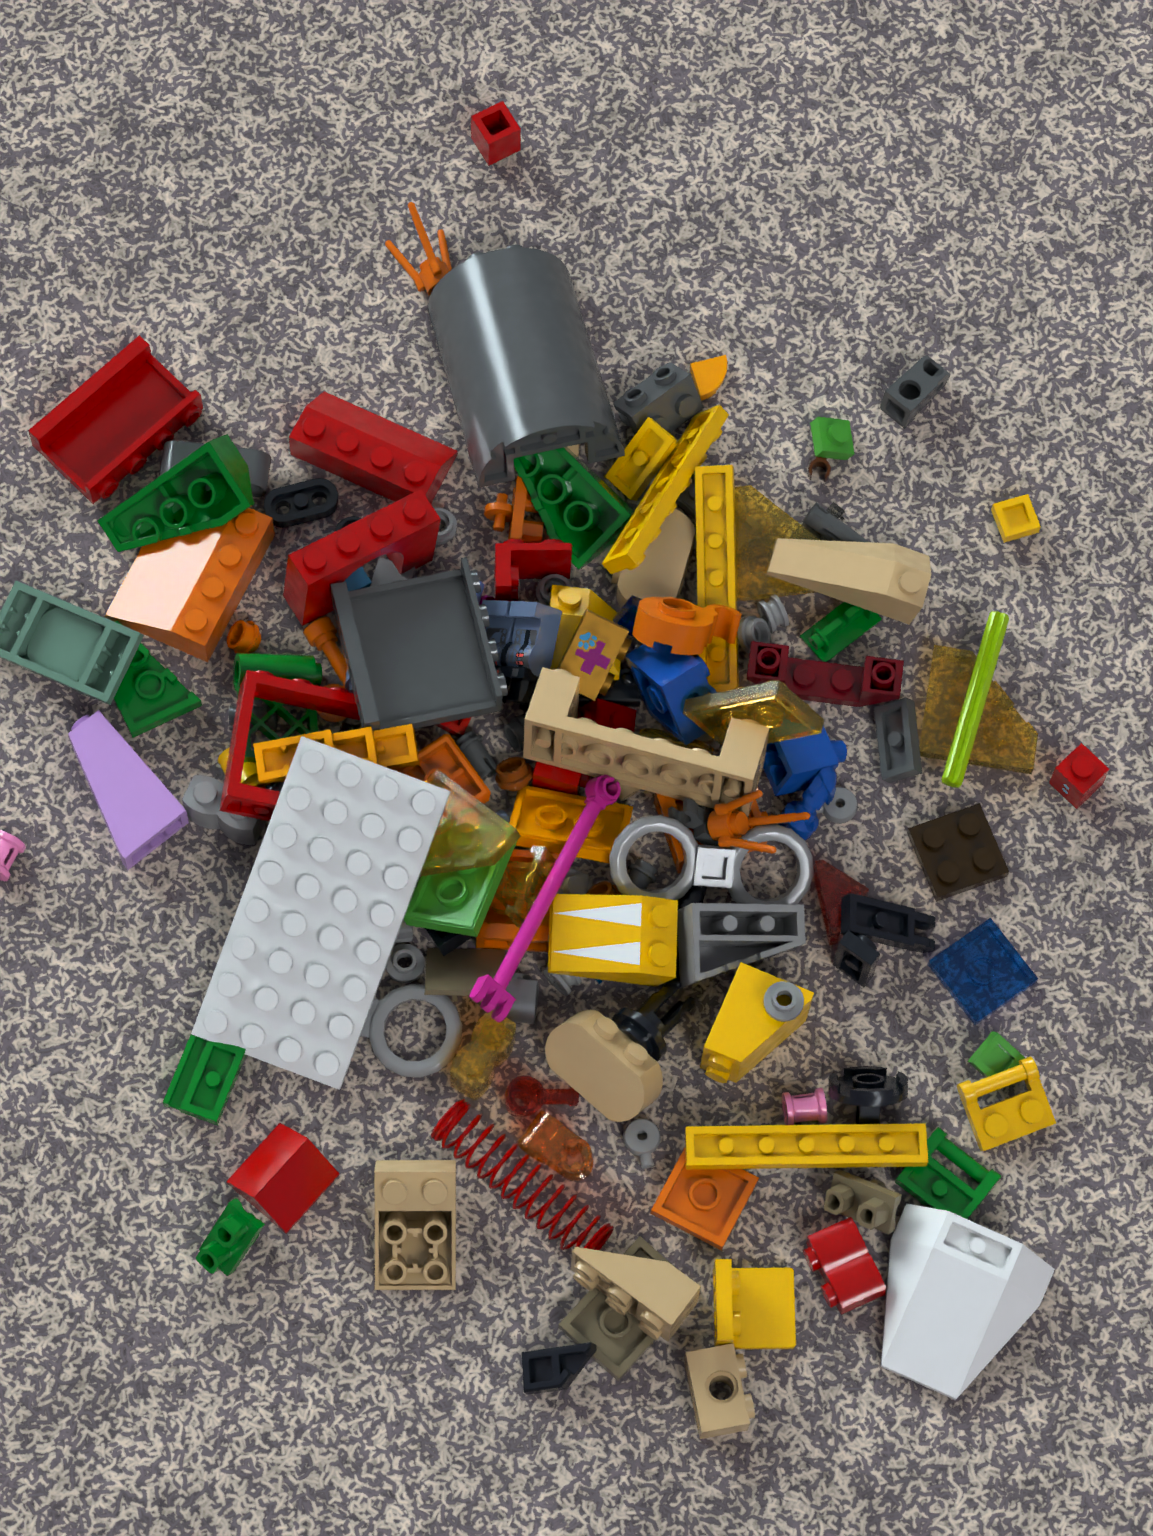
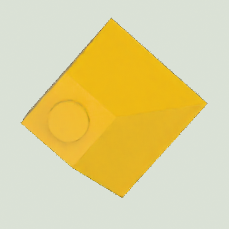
(573, 603)

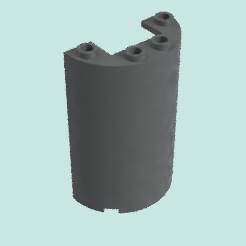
(519, 361)

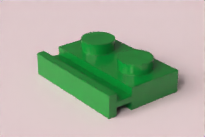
(204, 1079)

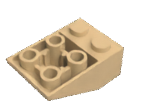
(415, 1224)
(641, 1286)

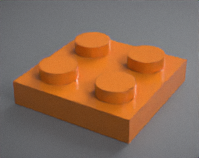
(704, 1200)

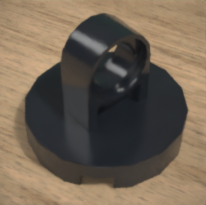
(868, 1090)

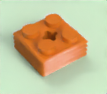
(450, 760)

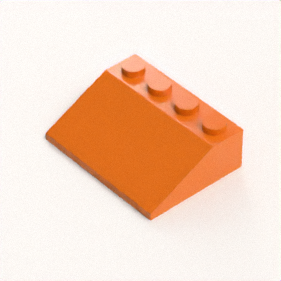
(193, 583)

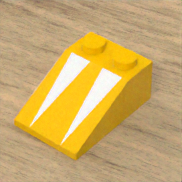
(613, 938)

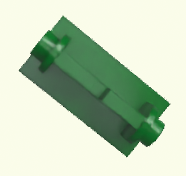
(839, 630)

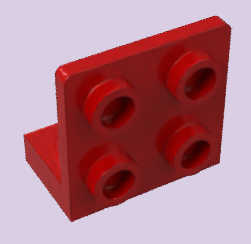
(528, 561)

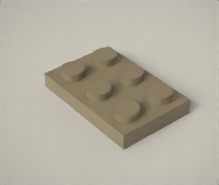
(616, 1336)

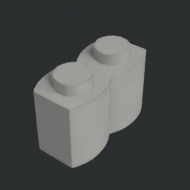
(203, 805)

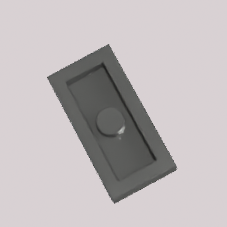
(898, 740)

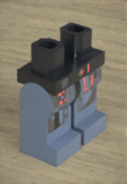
(524, 642)

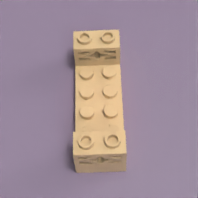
(654, 765)

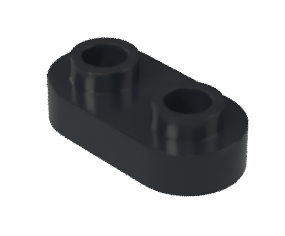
(299, 500)

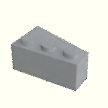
(721, 935)

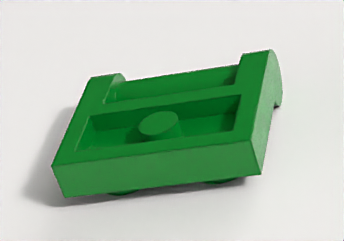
(942, 1189)

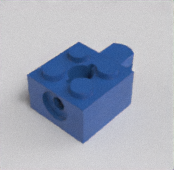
(666, 683)

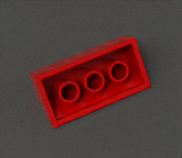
(369, 449)

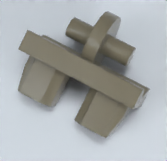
(863, 1201)

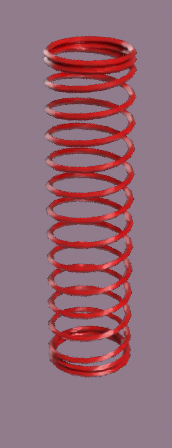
(442, 1131)

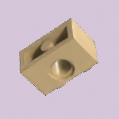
(713, 1415)

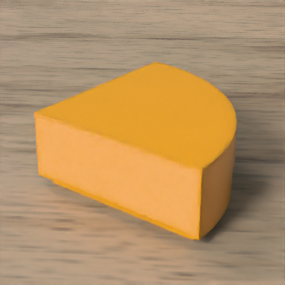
(709, 375)

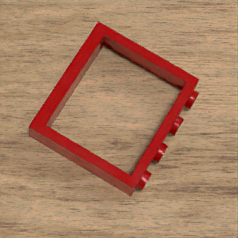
(258, 801)

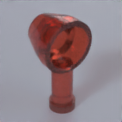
(535, 1096)

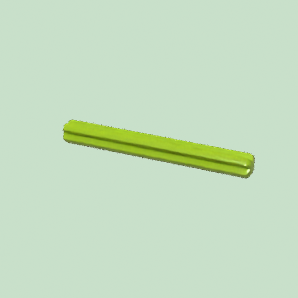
(975, 699)

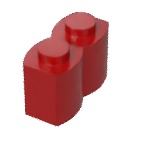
(845, 1266)

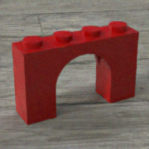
(401, 531)

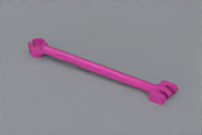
(599, 793)

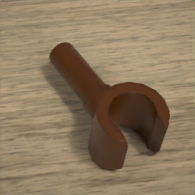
(820, 462)

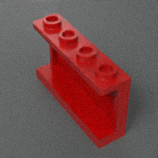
(115, 421)

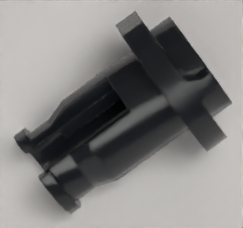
(646, 1027)

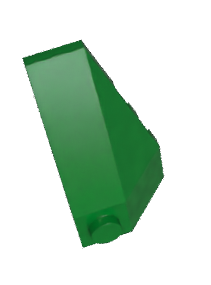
(189, 497)
(573, 502)

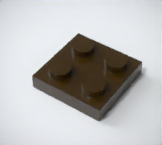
(958, 852)

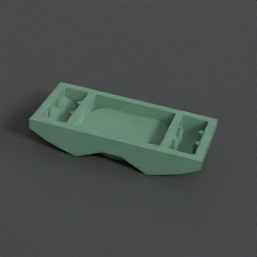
(65, 642)

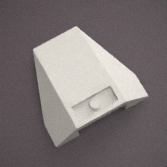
(954, 1297)

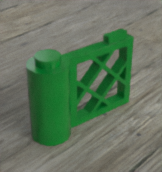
(283, 666)

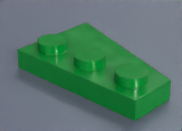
(151, 694)

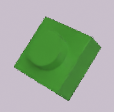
(832, 438)
(995, 1055)

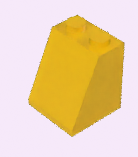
(744, 1030)

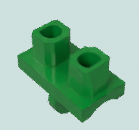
(229, 1239)

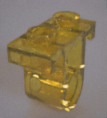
(522, 885)

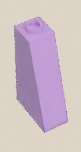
(127, 792)

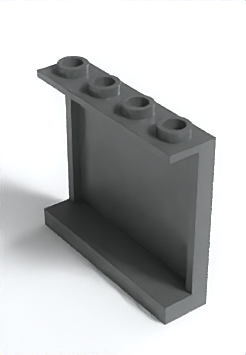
(419, 650)

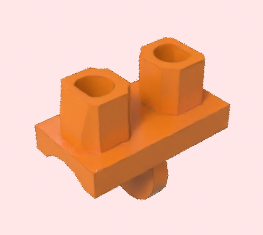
(501, 512)

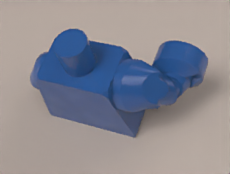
(803, 765)

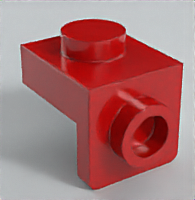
(608, 714)

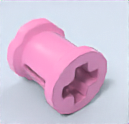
(9, 849)
(804, 1107)

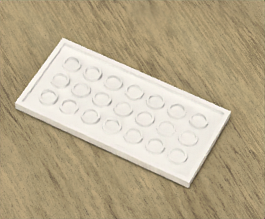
(321, 912)

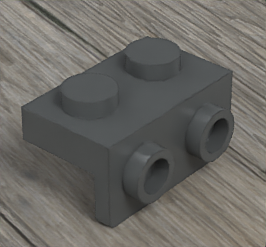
(664, 396)

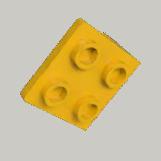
(753, 1307)

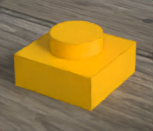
(1015, 518)

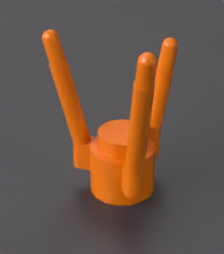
(431, 269)
(728, 824)

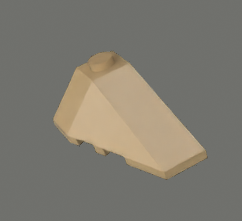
(864, 574)

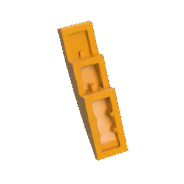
(387, 747)

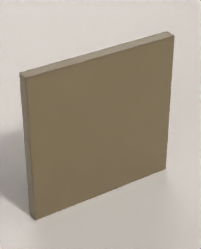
(459, 970)

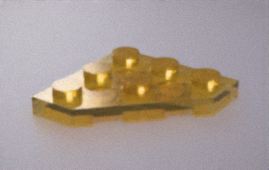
(757, 529)
(1002, 736)
(467, 833)

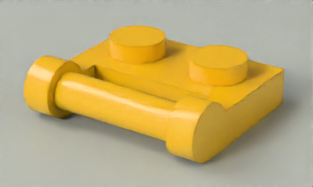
(1011, 1116)

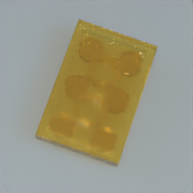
(767, 703)

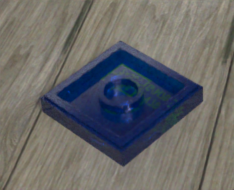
(982, 971)

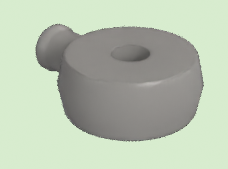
(840, 814)
(642, 1147)

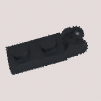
(886, 922)

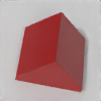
(283, 1177)

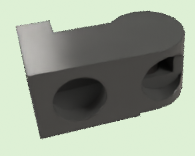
(914, 390)

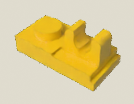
(642, 459)

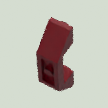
(825, 681)

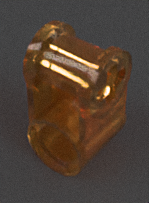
(552, 1142)

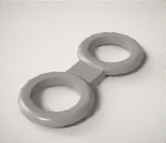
(710, 864)
(375, 1031)

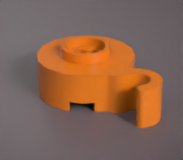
(684, 624)

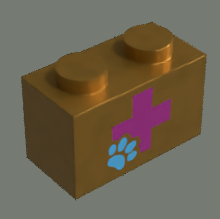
(593, 652)

